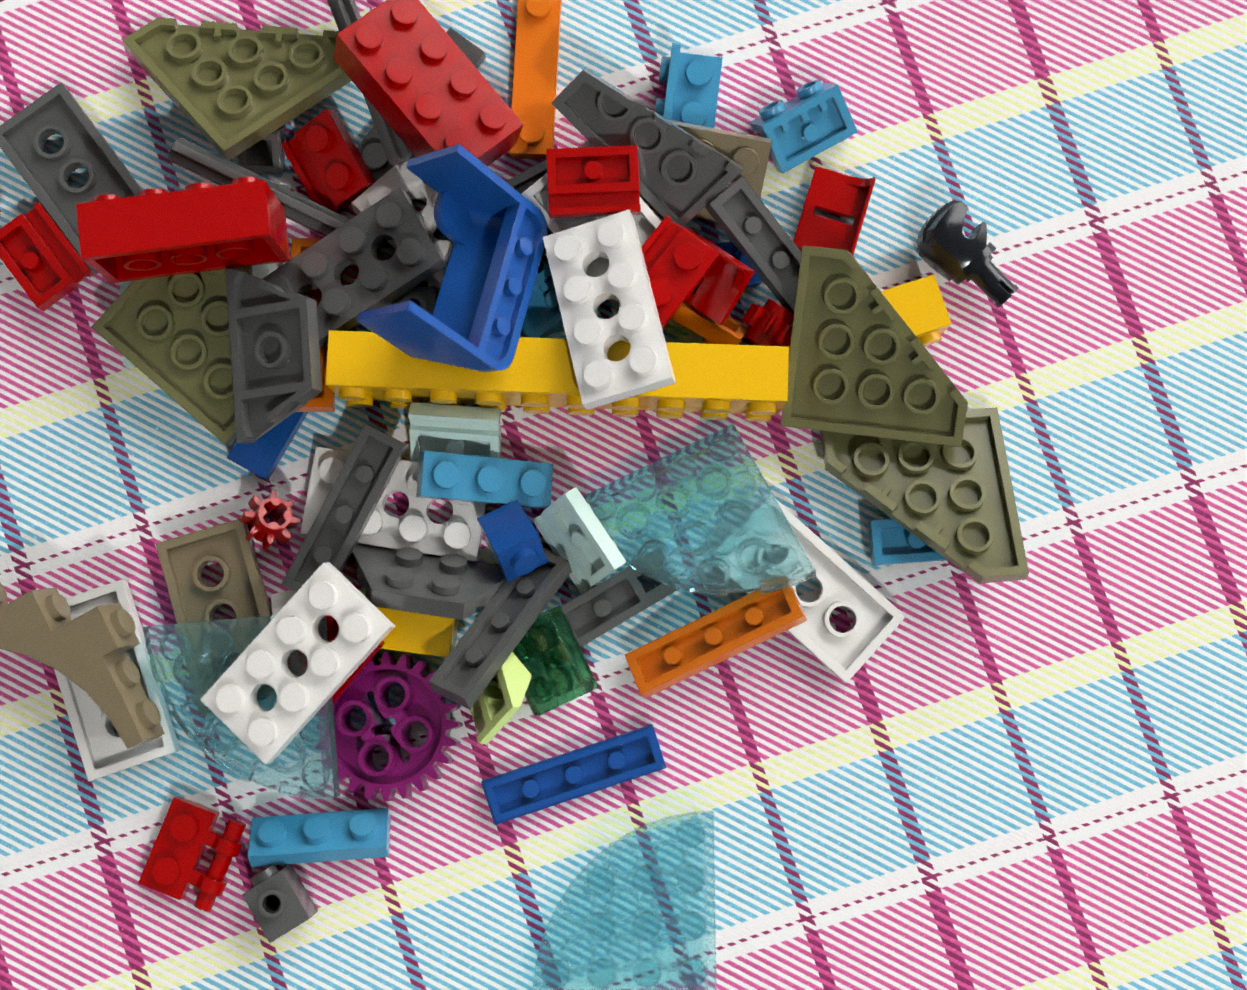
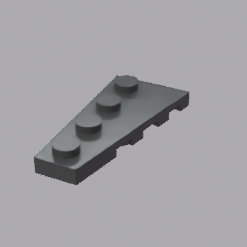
(674, 167)

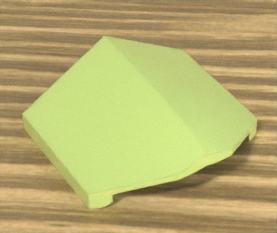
(500, 699)

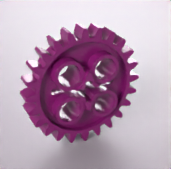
(420, 704)

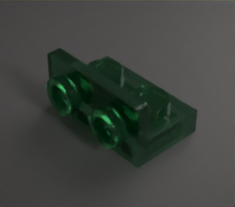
(554, 662)

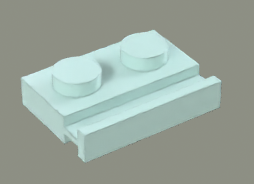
(454, 430)
(580, 538)

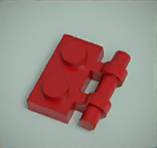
(180, 848)

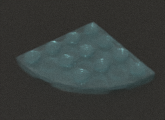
(703, 521)
(191, 660)
(638, 914)

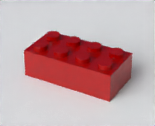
(424, 83)
(183, 230)

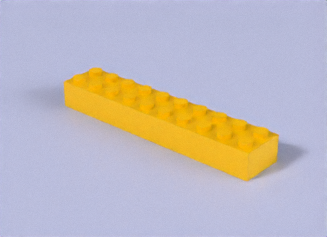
(542, 376)

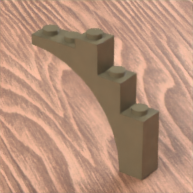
(86, 652)

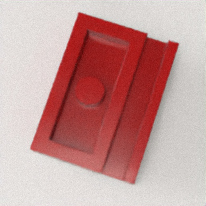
(328, 162)
(593, 181)
(41, 257)
(675, 266)

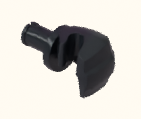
(960, 258)

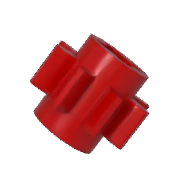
(769, 324)
(264, 509)

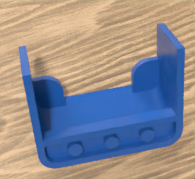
(487, 273)

